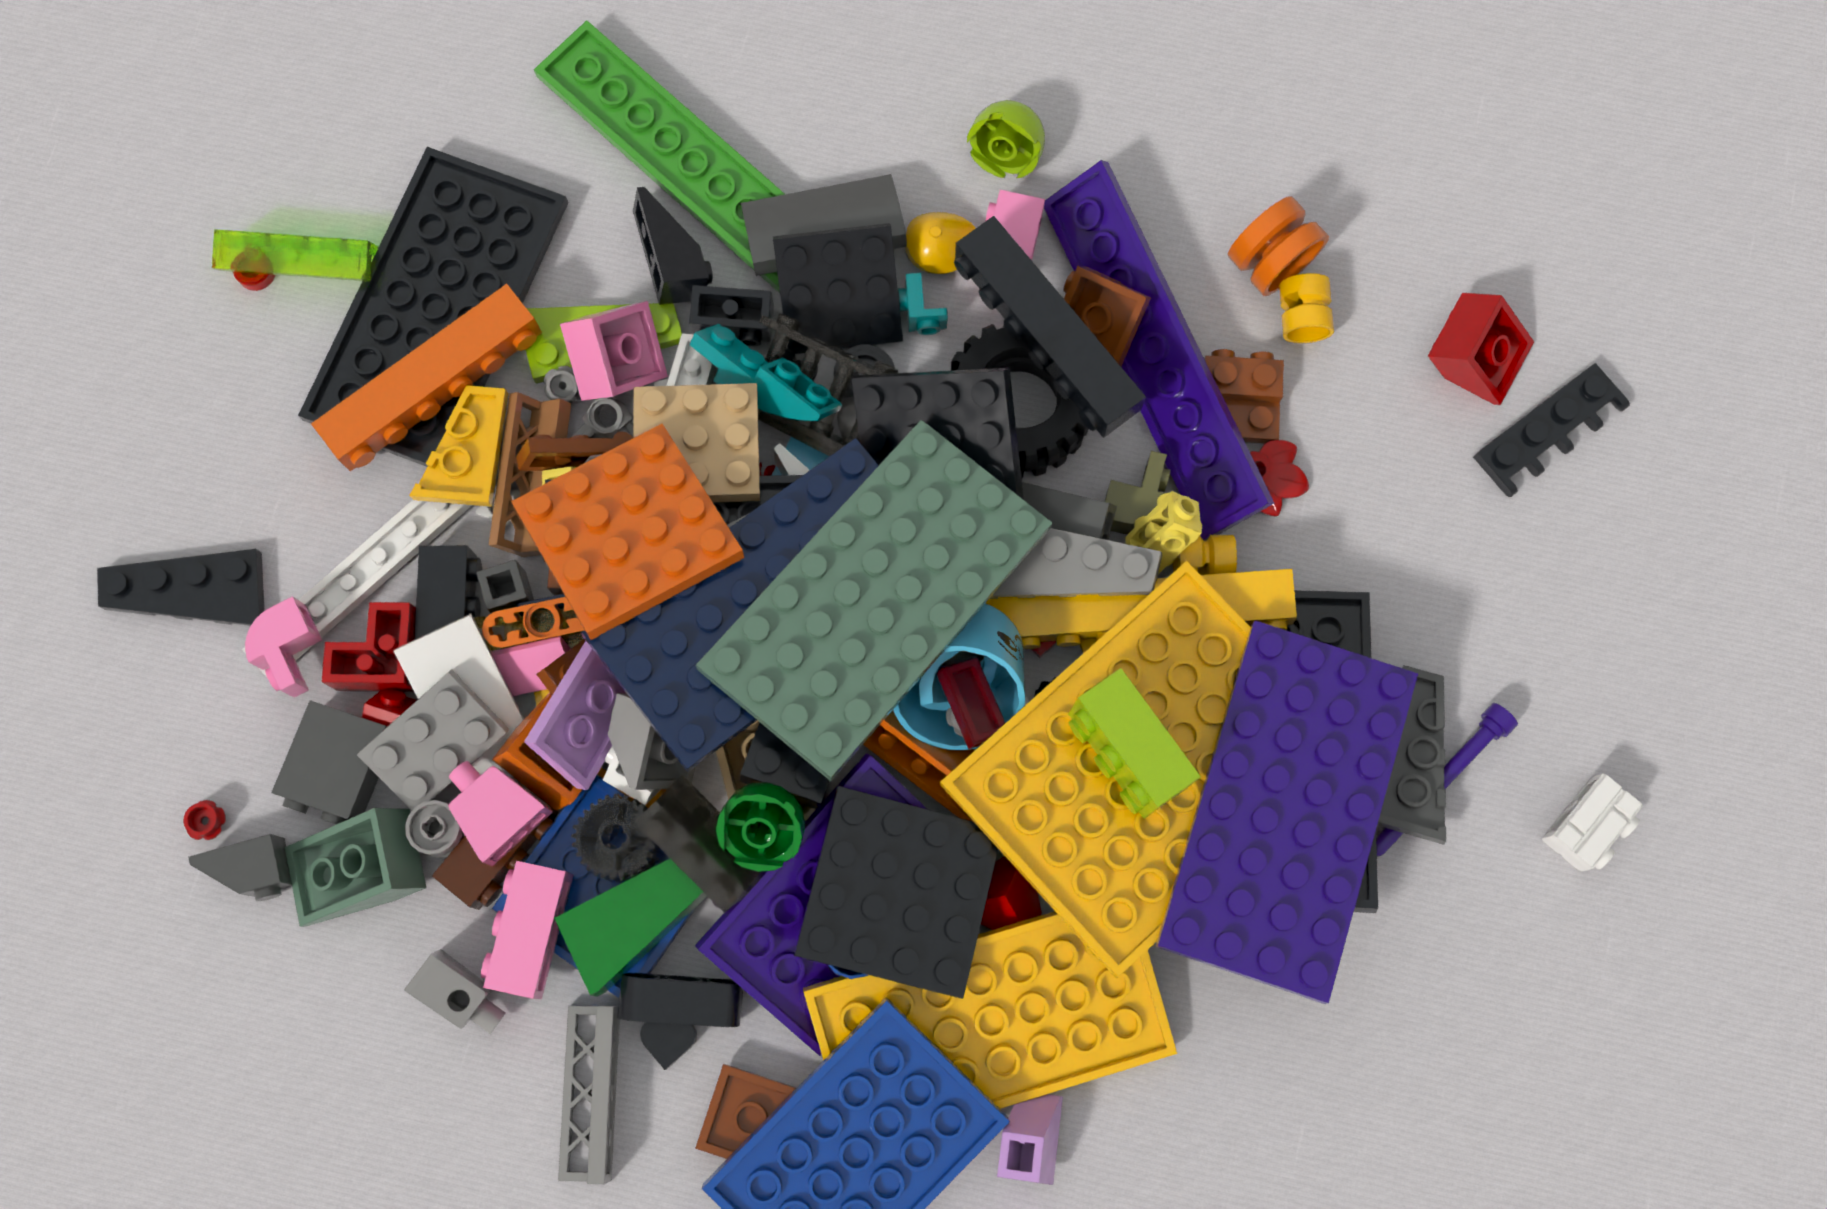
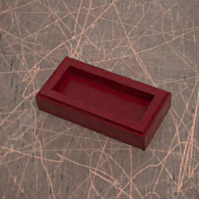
(971, 701)

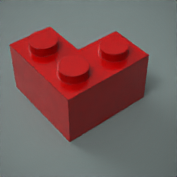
(372, 663)

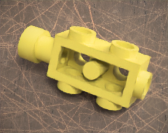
(1168, 527)

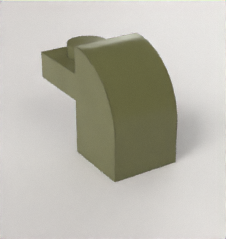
(1138, 501)

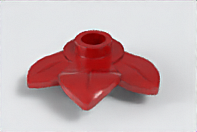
(1279, 473)

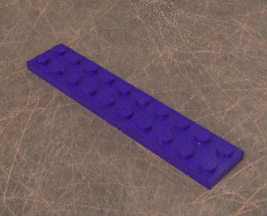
(1163, 360)

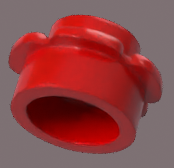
(194, 816)

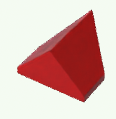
(1009, 897)

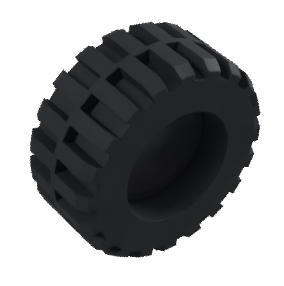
(1040, 444)

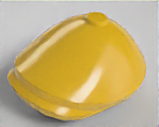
(933, 240)

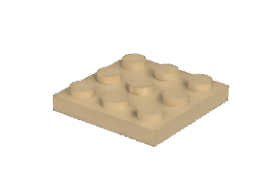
(713, 431)

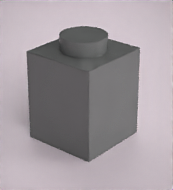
(504, 586)

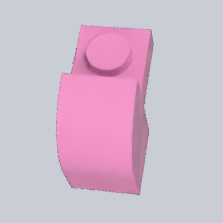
(276, 638)

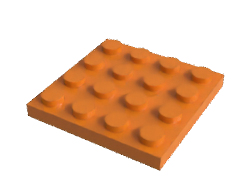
(627, 530)

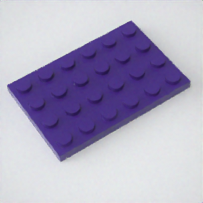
(760, 932)

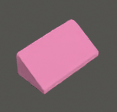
(524, 661)

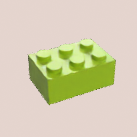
(1131, 744)

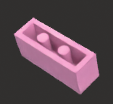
(526, 930)

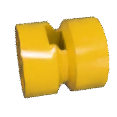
(1306, 308)
(1210, 556)

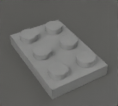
(432, 739)

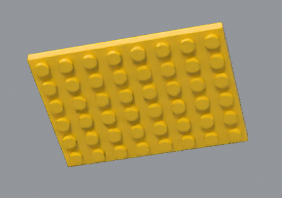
(1056, 811)

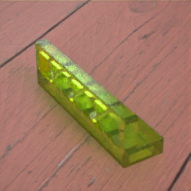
(292, 255)

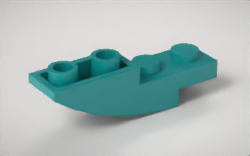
(780, 383)

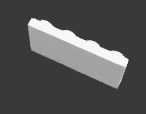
(464, 651)

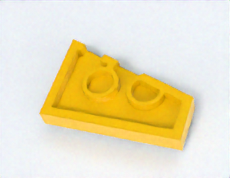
(469, 453)

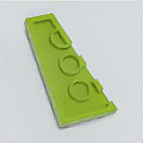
(550, 348)

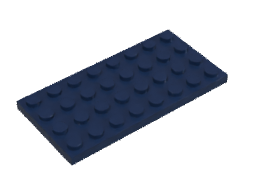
(659, 648)

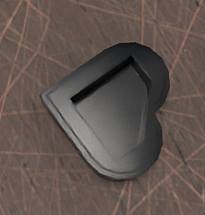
(667, 1041)

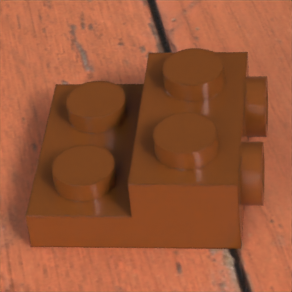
(1106, 308)
(1251, 391)

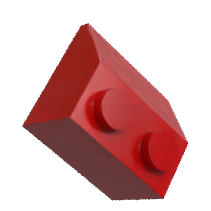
(1481, 346)

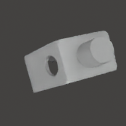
(436, 988)

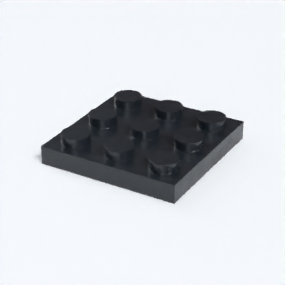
(840, 285)

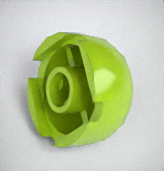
(1007, 139)

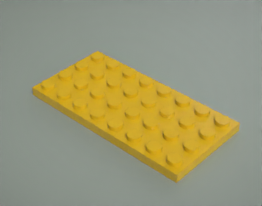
(1031, 1015)

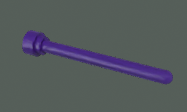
(1494, 724)

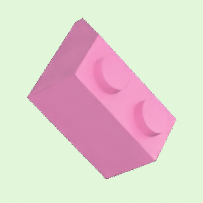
(614, 351)

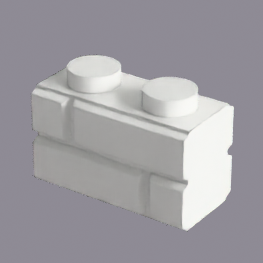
(1594, 823)

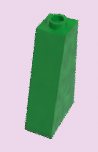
(626, 923)

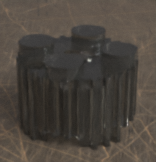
(594, 837)

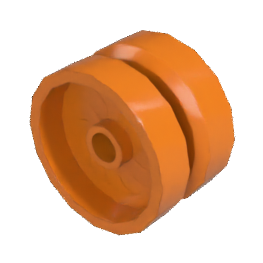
(1277, 245)

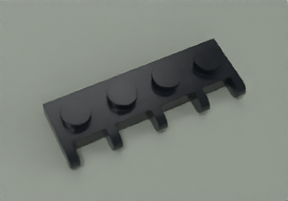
(1549, 426)

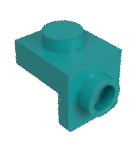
(920, 319)

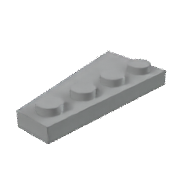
(1082, 565)

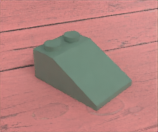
(354, 866)

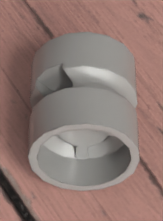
(433, 829)

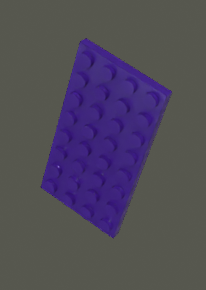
(1288, 812)

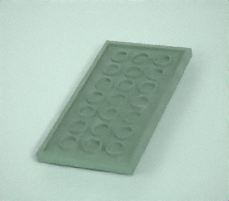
(874, 599)

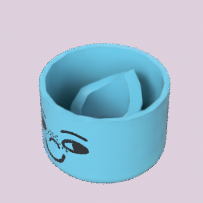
(988, 634)

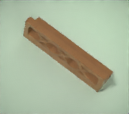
(546, 419)

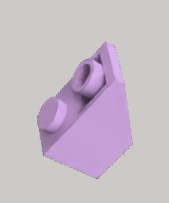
(1031, 1140)

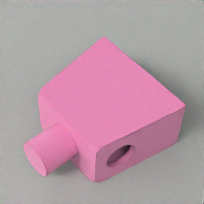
(493, 811)

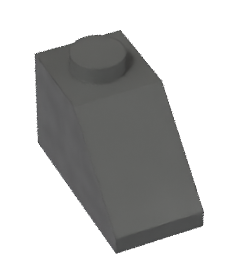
(248, 867)

